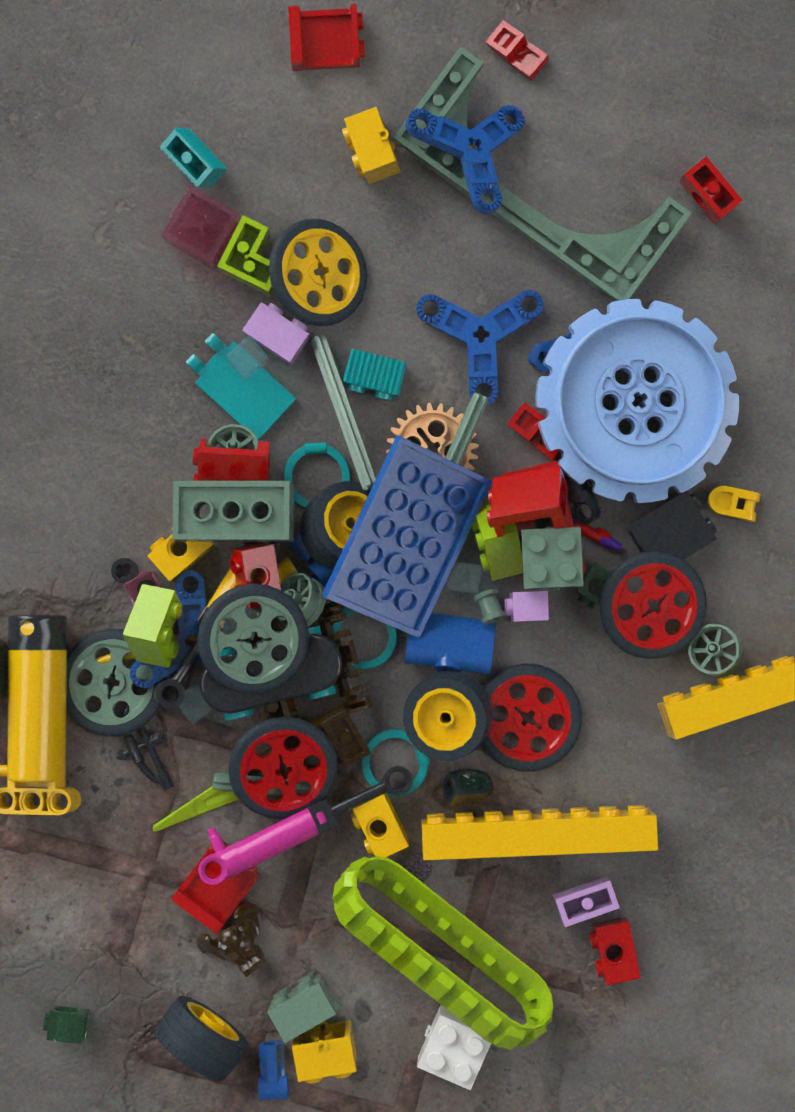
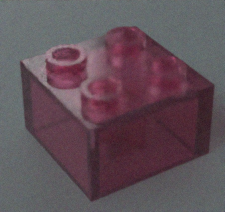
(201, 227)

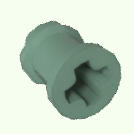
(490, 606)

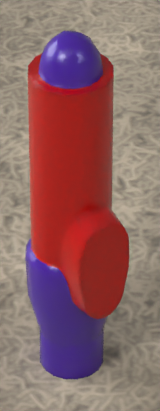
(599, 535)

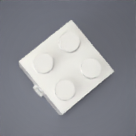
(452, 1050)

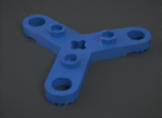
(476, 163)
(463, 324)
(191, 609)

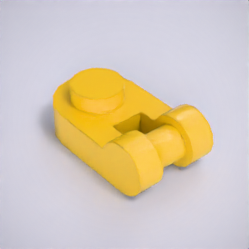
(724, 500)

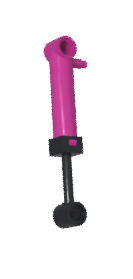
(290, 831)

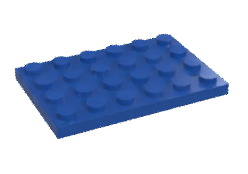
(407, 537)

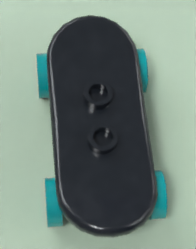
(314, 678)

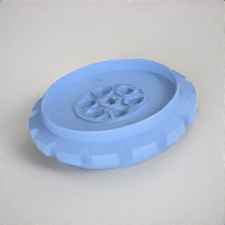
(685, 368)

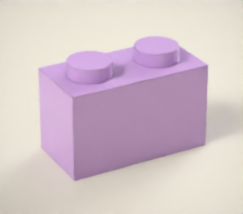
(276, 332)
(527, 606)
(586, 901)

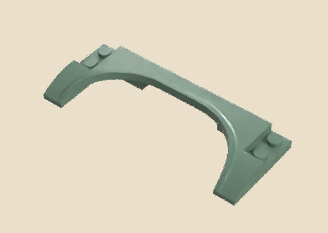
(606, 261)

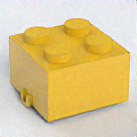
(371, 142)
(325, 1052)

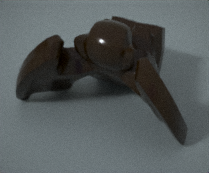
(238, 941)

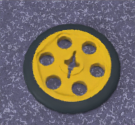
(294, 298)

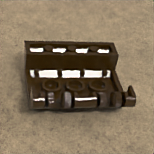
(308, 709)

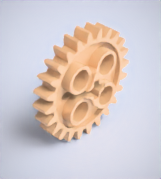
(423, 420)

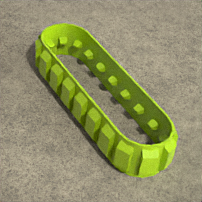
(457, 932)

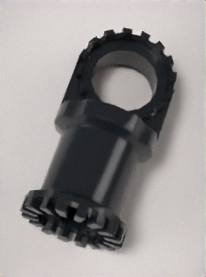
(581, 495)

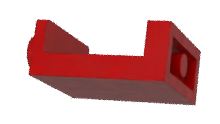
(325, 38)
(231, 463)
(527, 498)
(216, 902)

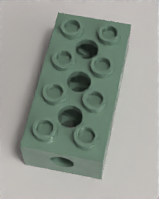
(220, 496)

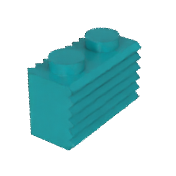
(193, 157)
(374, 374)

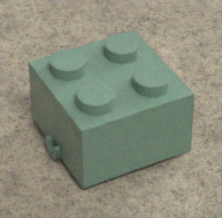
(552, 558)
(302, 1007)

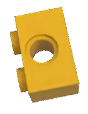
(172, 565)
(385, 843)

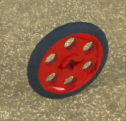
(690, 616)
(564, 703)
(274, 732)

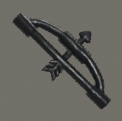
(134, 751)

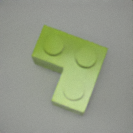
(243, 259)
(501, 554)
(151, 625)

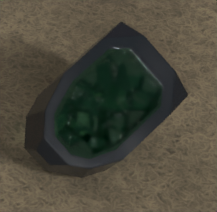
(466, 786)

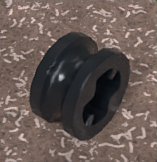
(124, 561)

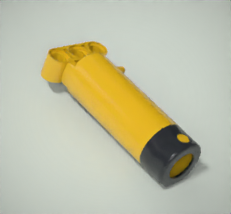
(37, 717)

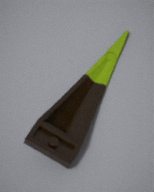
(338, 728)

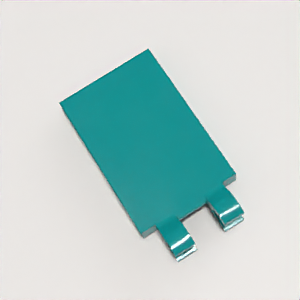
(252, 402)

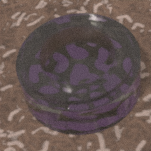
(417, 866)

